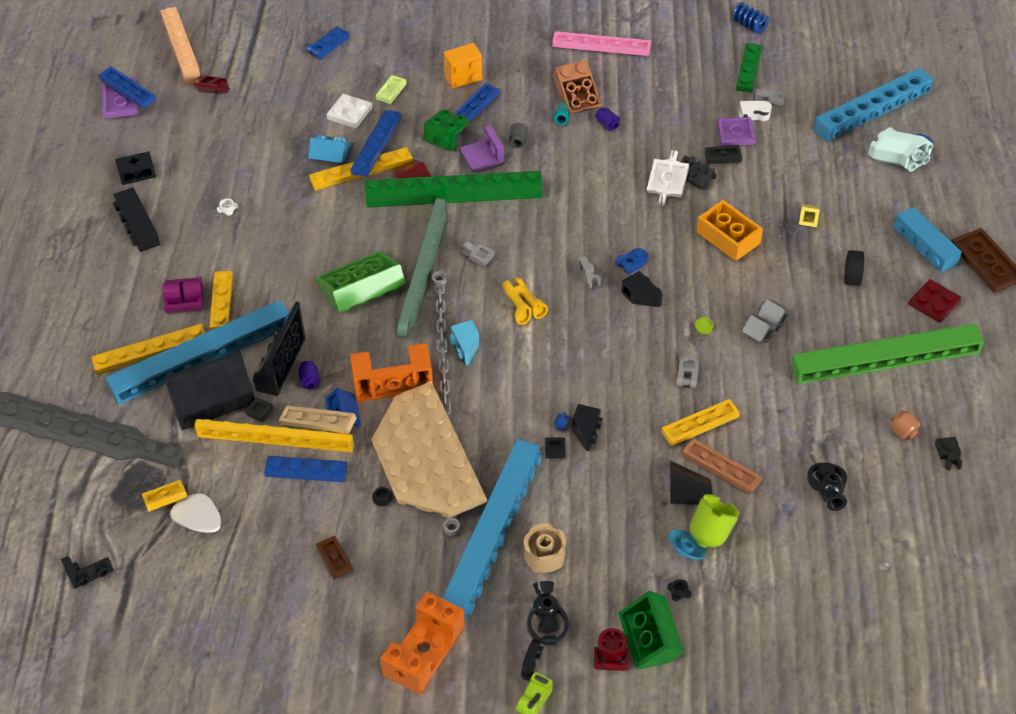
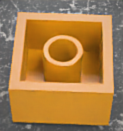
(463, 65)

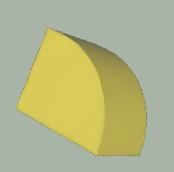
(809, 215)

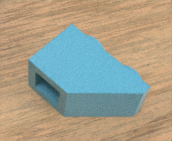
(466, 339)

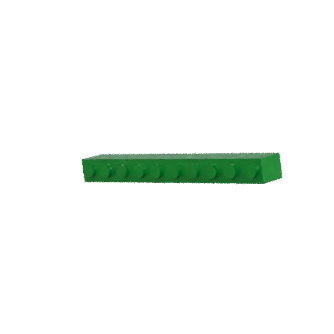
(453, 188)

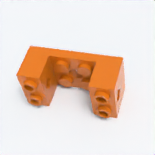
(376, 383)
(437, 627)

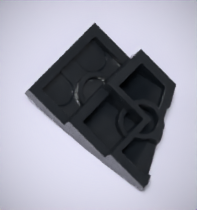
(687, 485)

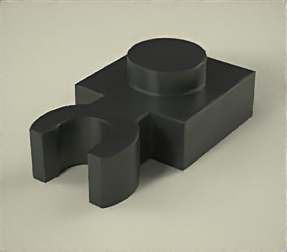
(949, 450)

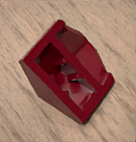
(212, 84)
(412, 170)

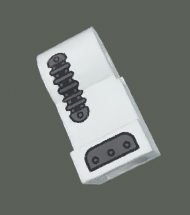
(755, 109)

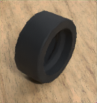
(854, 268)

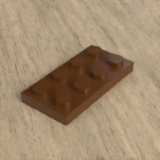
(987, 259)

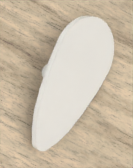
(197, 513)

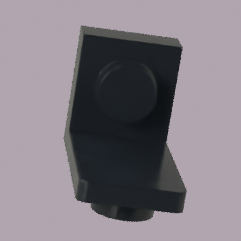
(83, 576)

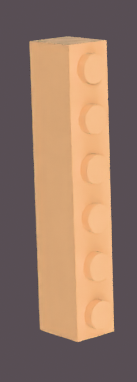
(180, 45)

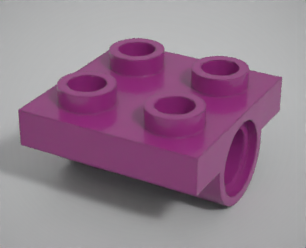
(183, 294)

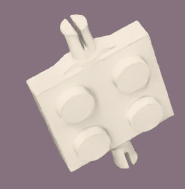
(667, 178)

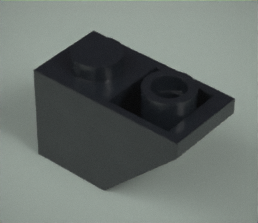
(641, 290)
(585, 424)

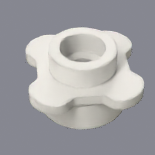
(227, 206)

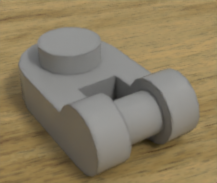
(688, 366)

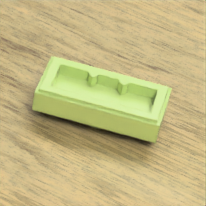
(391, 89)

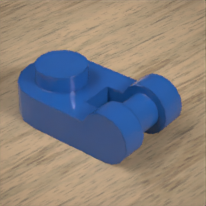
(632, 260)

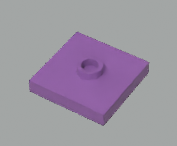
(736, 131)

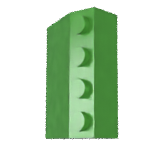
(361, 280)

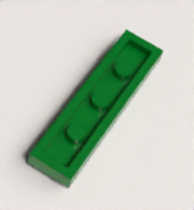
(749, 67)

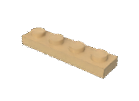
(317, 419)

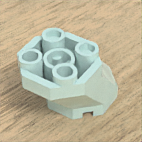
(901, 149)

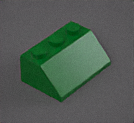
(651, 631)

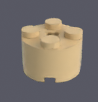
(544, 548)

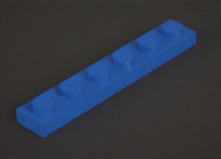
(376, 143)

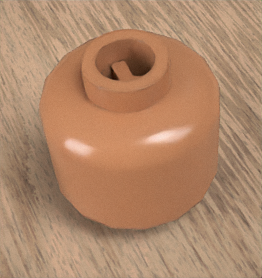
(905, 425)

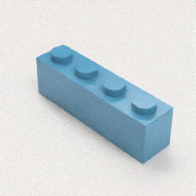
(927, 239)

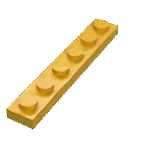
(343, 172)
(143, 350)

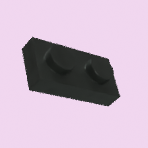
(723, 154)

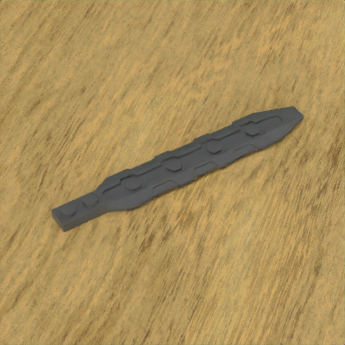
(83, 431)

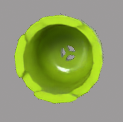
(713, 521)

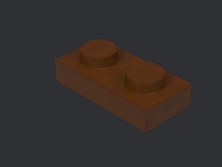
(334, 557)

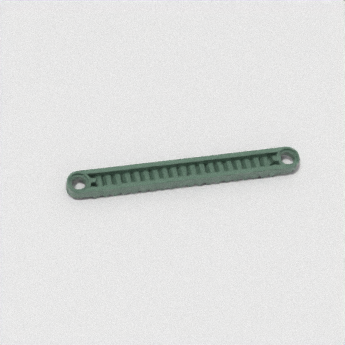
(422, 270)

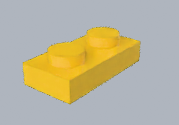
(164, 495)

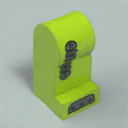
(535, 694)

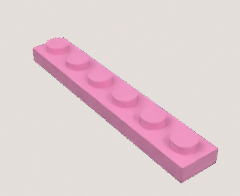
(601, 43)

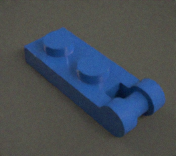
(328, 42)

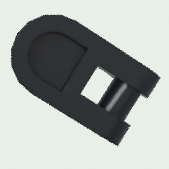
(534, 652)

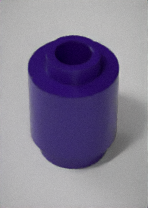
(607, 118)
(308, 375)

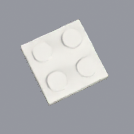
(349, 111)

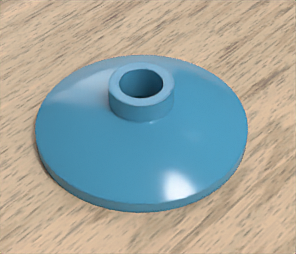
(686, 545)

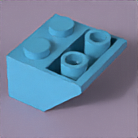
(329, 150)

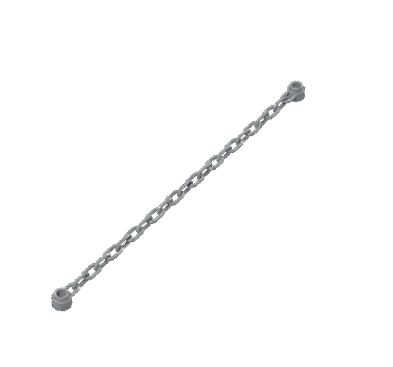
(439, 280)

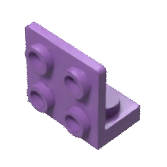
(485, 152)

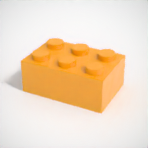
(729, 230)

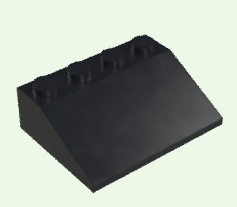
(281, 353)
(210, 389)

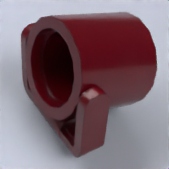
(611, 651)

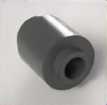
(518, 135)

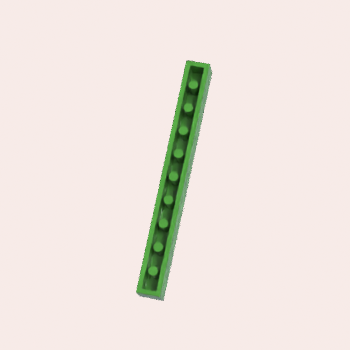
(886, 353)

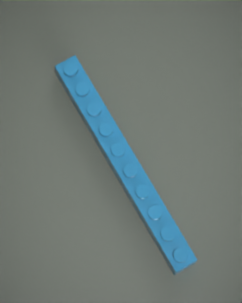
(199, 350)
(492, 526)

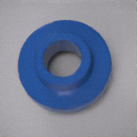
(561, 421)

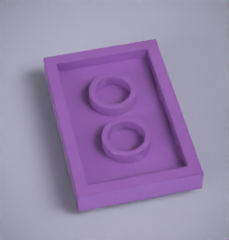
(116, 104)

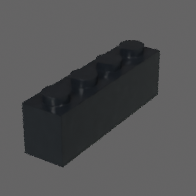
(135, 219)

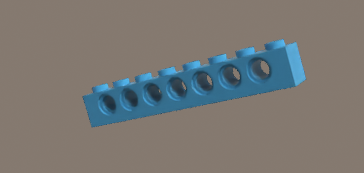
(873, 104)

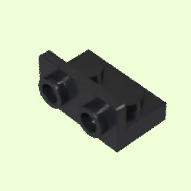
(698, 173)

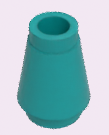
(561, 114)

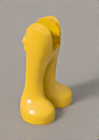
(523, 311)

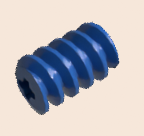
(750, 18)

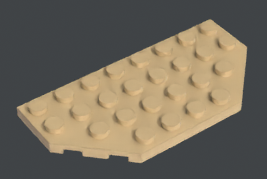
(425, 455)

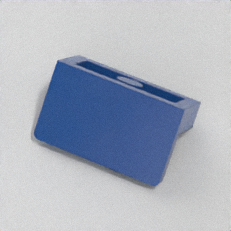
(343, 401)

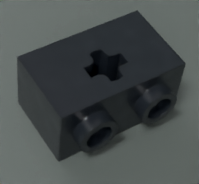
(135, 168)

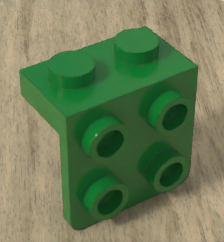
(443, 129)

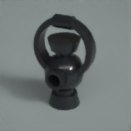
(829, 484)
(546, 608)

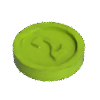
(704, 325)

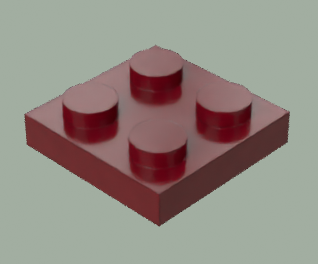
(934, 300)

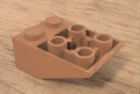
(576, 86)

